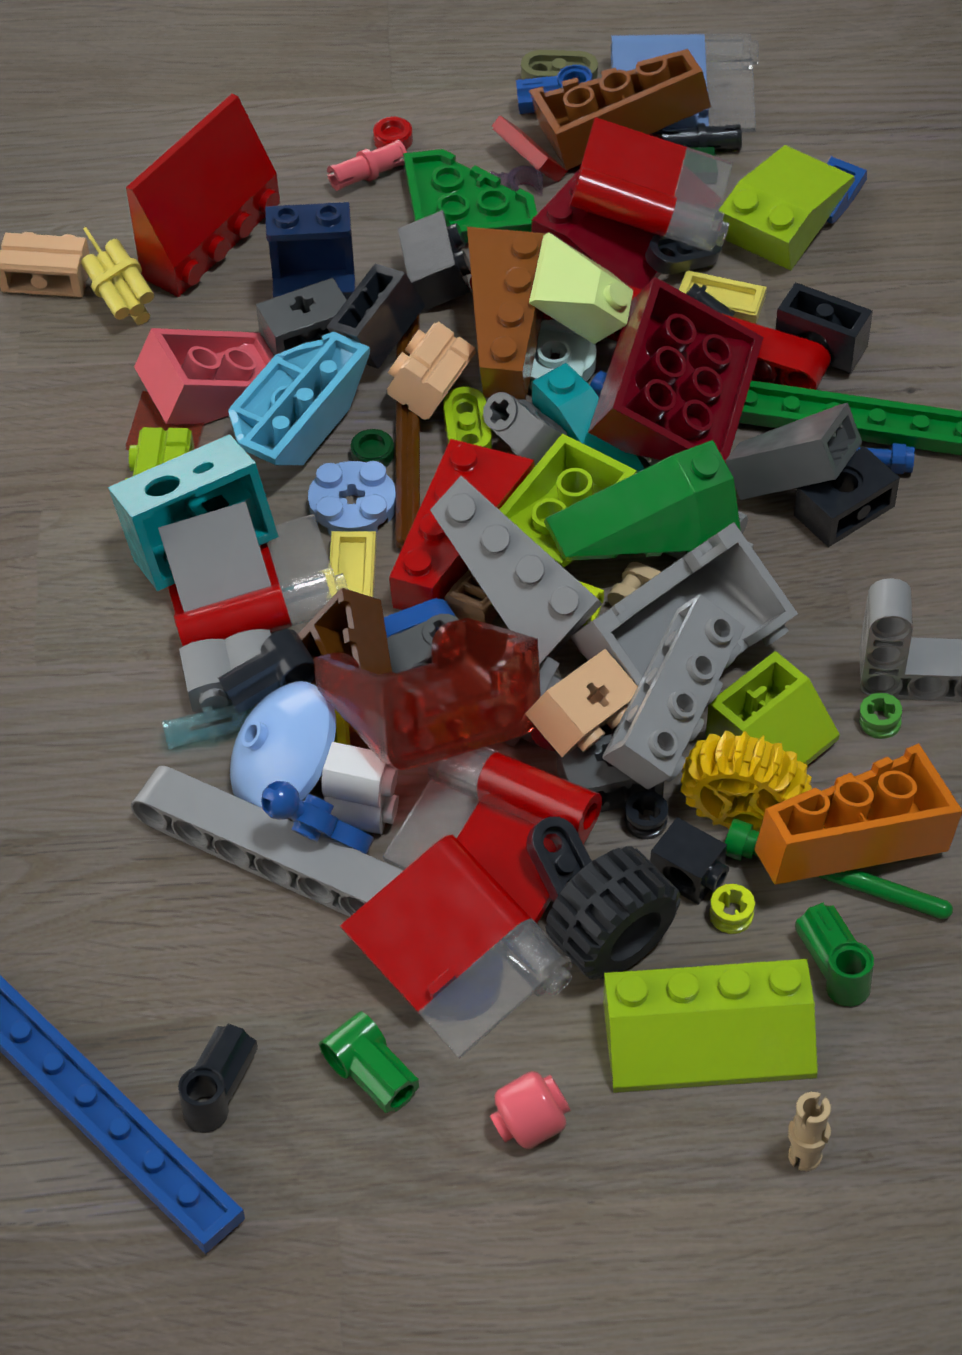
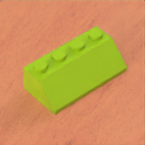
(710, 1025)

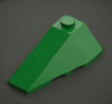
(653, 511)

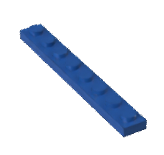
(114, 1123)

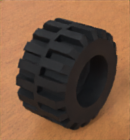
(612, 912)

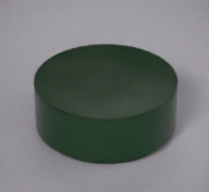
(372, 446)

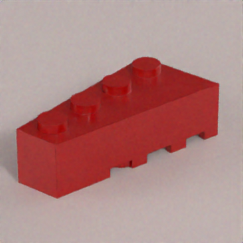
(428, 559)

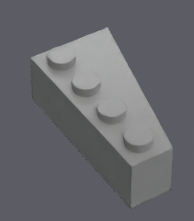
(514, 571)

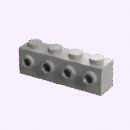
(674, 693)

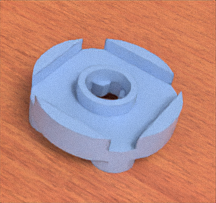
(347, 479)

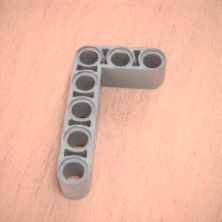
(897, 661)

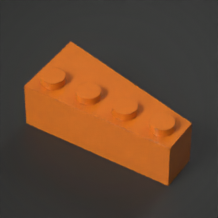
(860, 821)

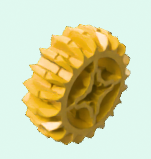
(740, 778)

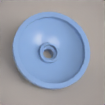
(283, 741)

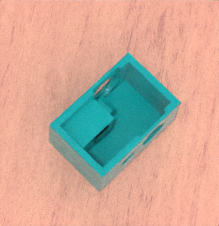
(185, 488)

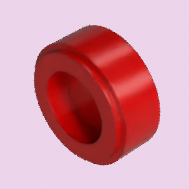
(392, 129)

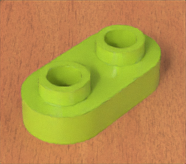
(465, 418)

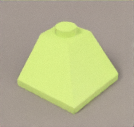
(579, 291)

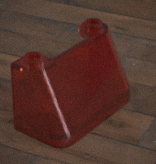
(457, 704)

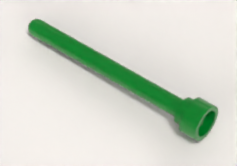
(742, 842)

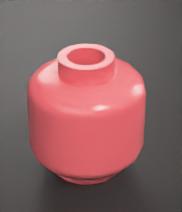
(530, 1110)

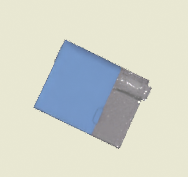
(726, 67)

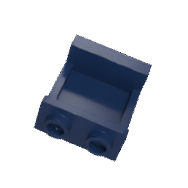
(310, 246)

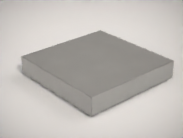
(214, 556)

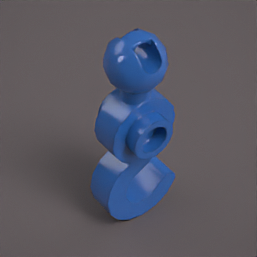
(311, 816)

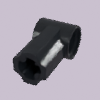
(281, 662)
(215, 1076)

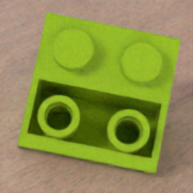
(775, 703)

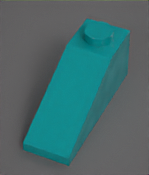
(572, 404)

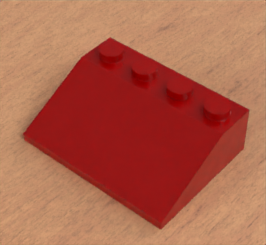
(201, 198)

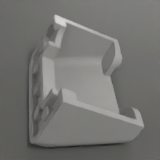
(720, 570)

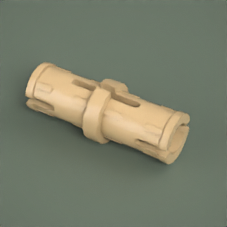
(809, 1131)

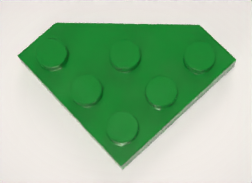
(464, 194)

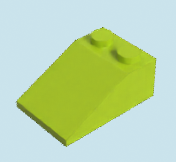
(783, 205)
(560, 479)

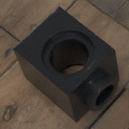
(690, 860)

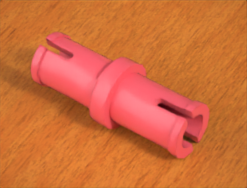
(366, 165)

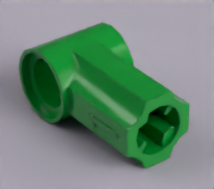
(836, 954)
(362, 1052)

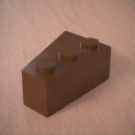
(352, 626)

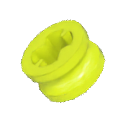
(723, 897)

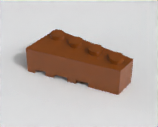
(641, 99)
(506, 323)

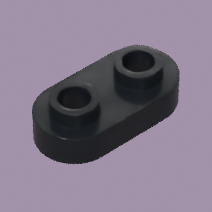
(676, 257)
(565, 862)

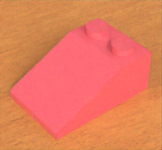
(199, 372)

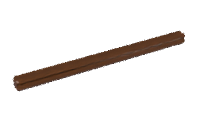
(407, 456)

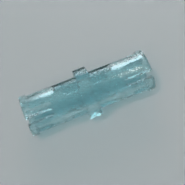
(178, 731)

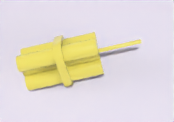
(118, 280)

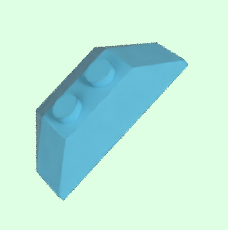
(298, 399)

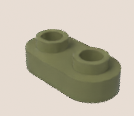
(549, 62)

